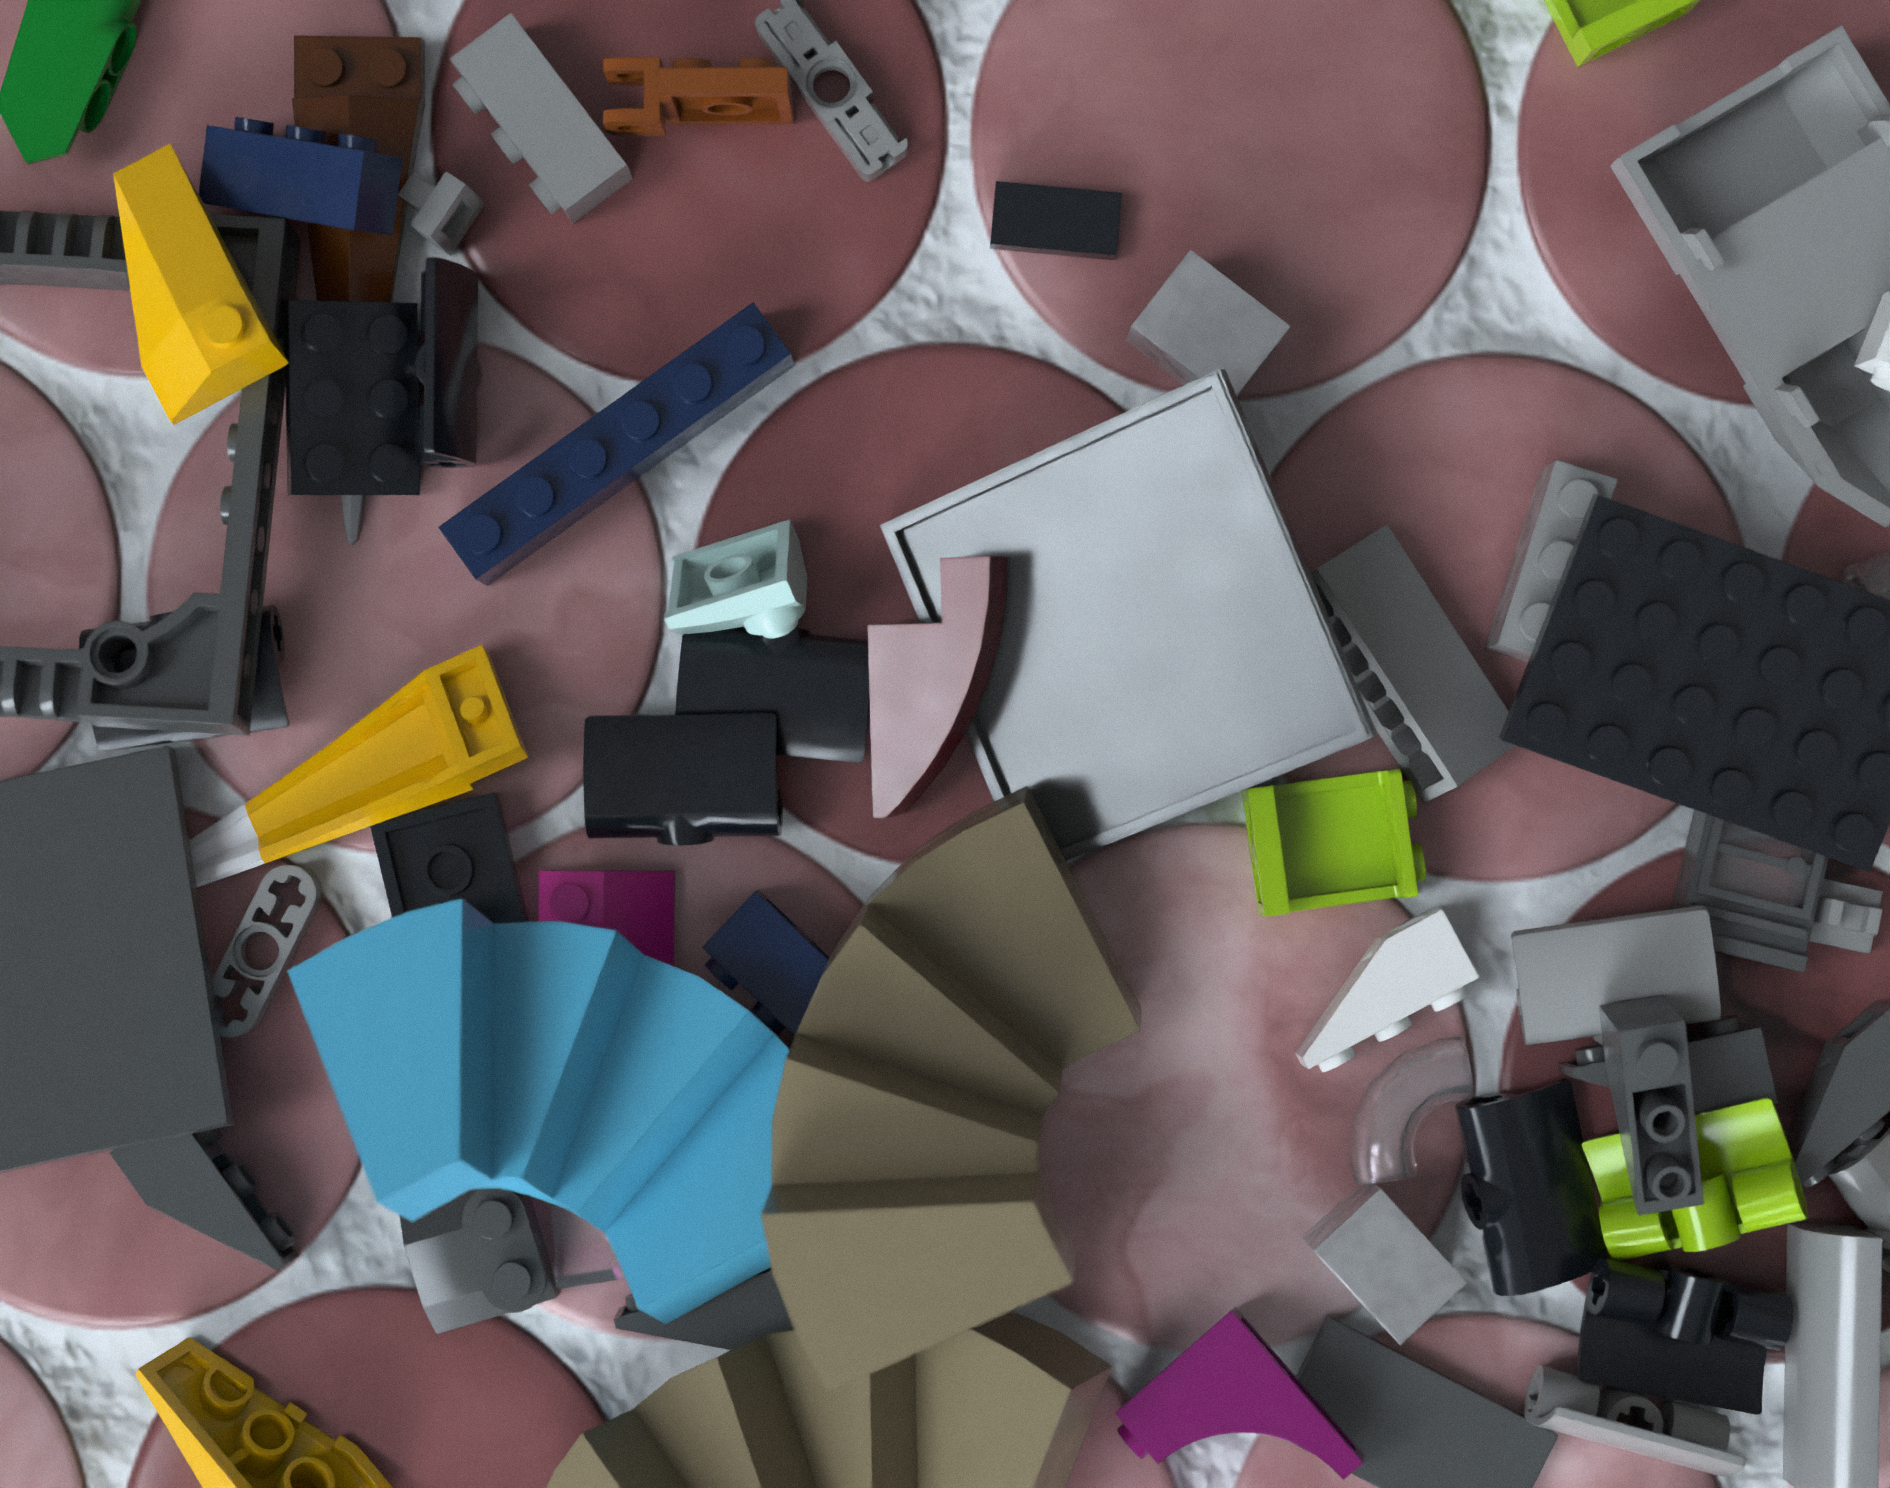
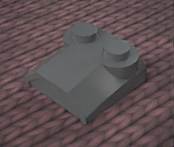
(478, 1258)

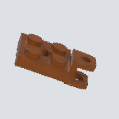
(698, 94)

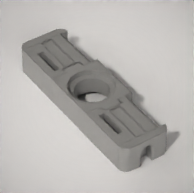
(852, 122)

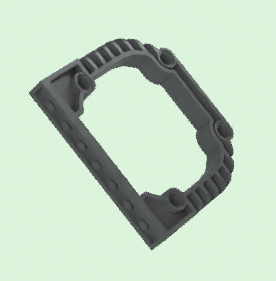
(202, 658)

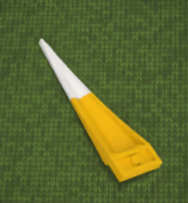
(402, 756)

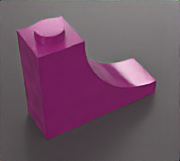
(1232, 1386)

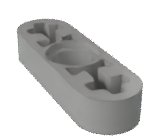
(269, 901)

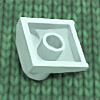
(739, 583)

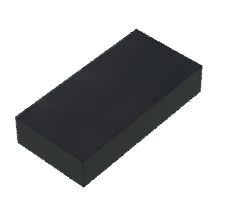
(1055, 220)

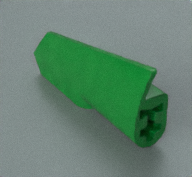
(65, 71)

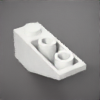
(1397, 976)

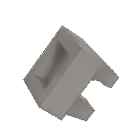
(442, 210)
(1847, 916)

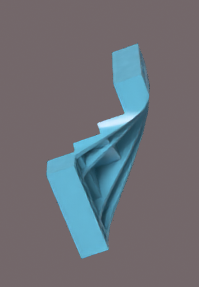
(558, 1074)

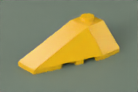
(189, 300)
(242, 1435)

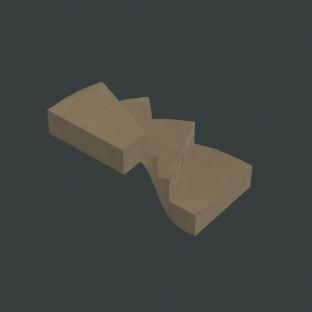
(922, 1094)
(967, 1413)

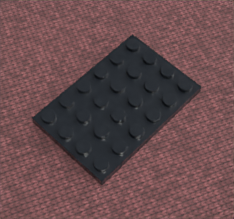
(1715, 682)

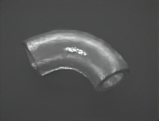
(1400, 1101)

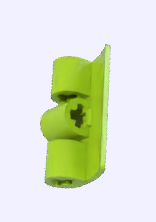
(1744, 1179)

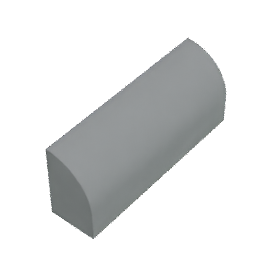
(1411, 666)
(1832, 1357)

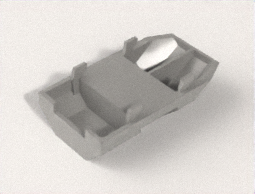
(1785, 243)

